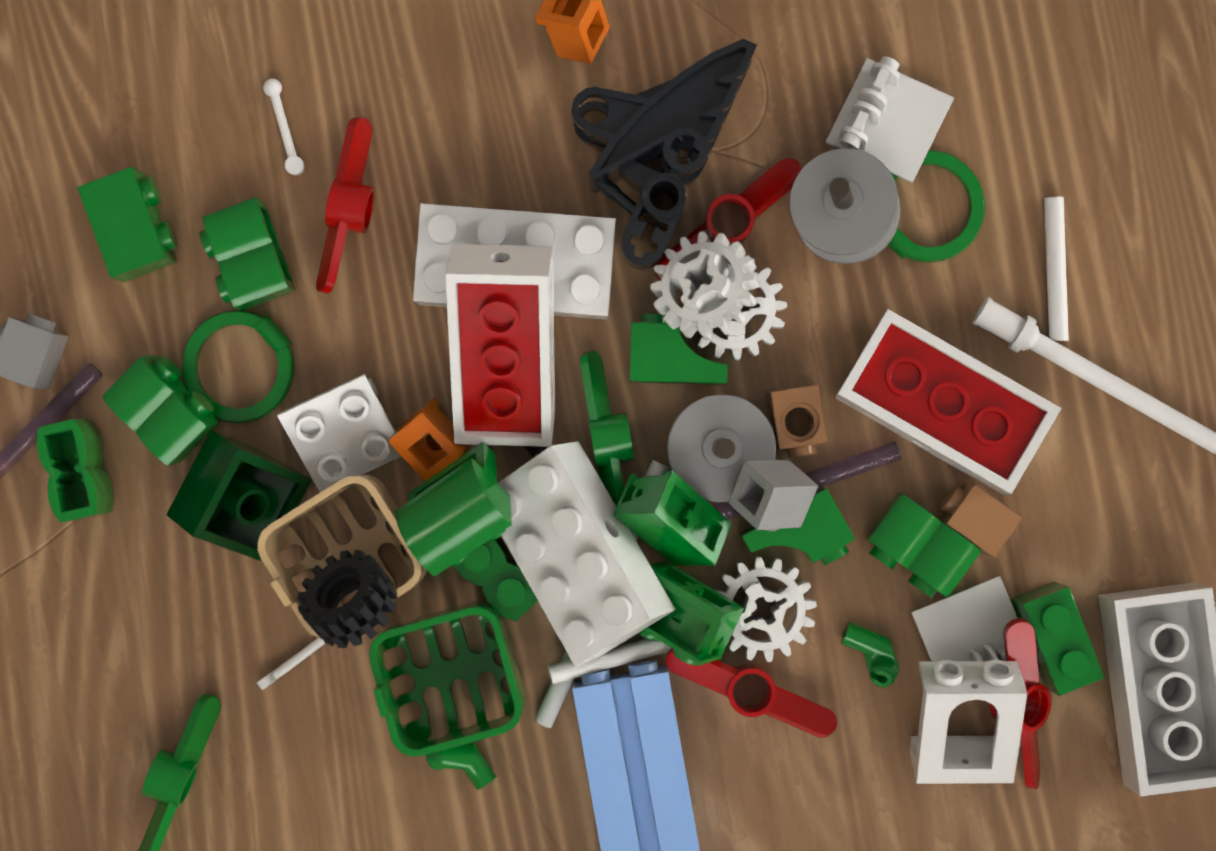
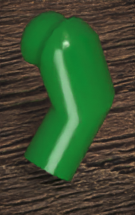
(877, 651)
(466, 758)

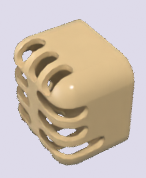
(282, 535)

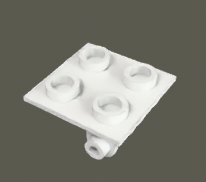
(890, 117)
(341, 432)
(967, 623)

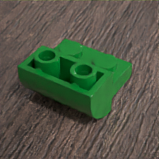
(455, 511)

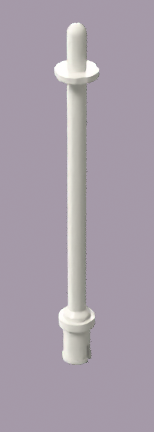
(1025, 335)

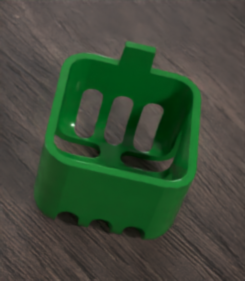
(416, 736)

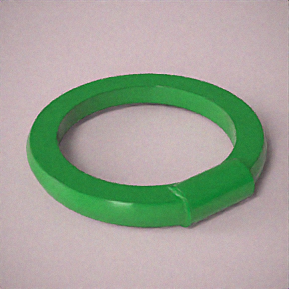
(906, 248)
(274, 338)

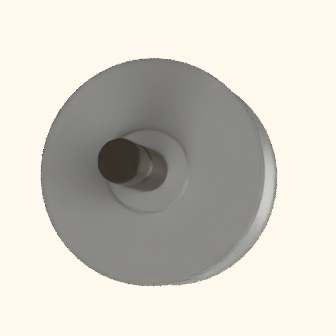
(845, 206)
(715, 440)

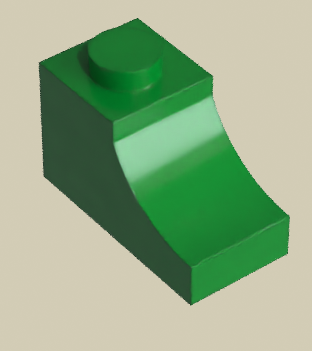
(663, 357)
(820, 536)

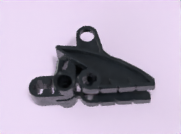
(658, 123)

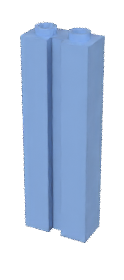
(635, 760)

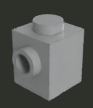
(30, 351)
(772, 494)

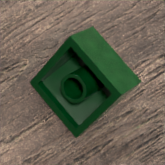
(235, 494)

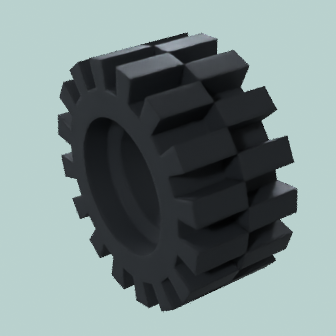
(359, 614)

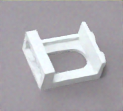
(968, 758)

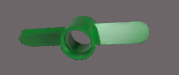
(608, 432)
(174, 774)

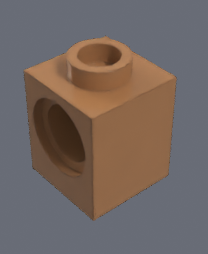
(804, 398)
(979, 517)

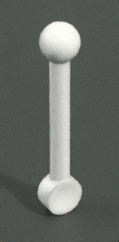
(293, 164)
(290, 663)

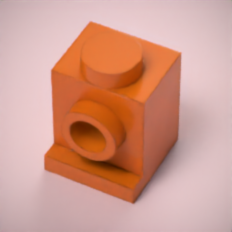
(574, 27)
(415, 445)

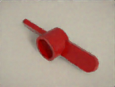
(348, 201)
(752, 201)
(1021, 647)
(778, 702)

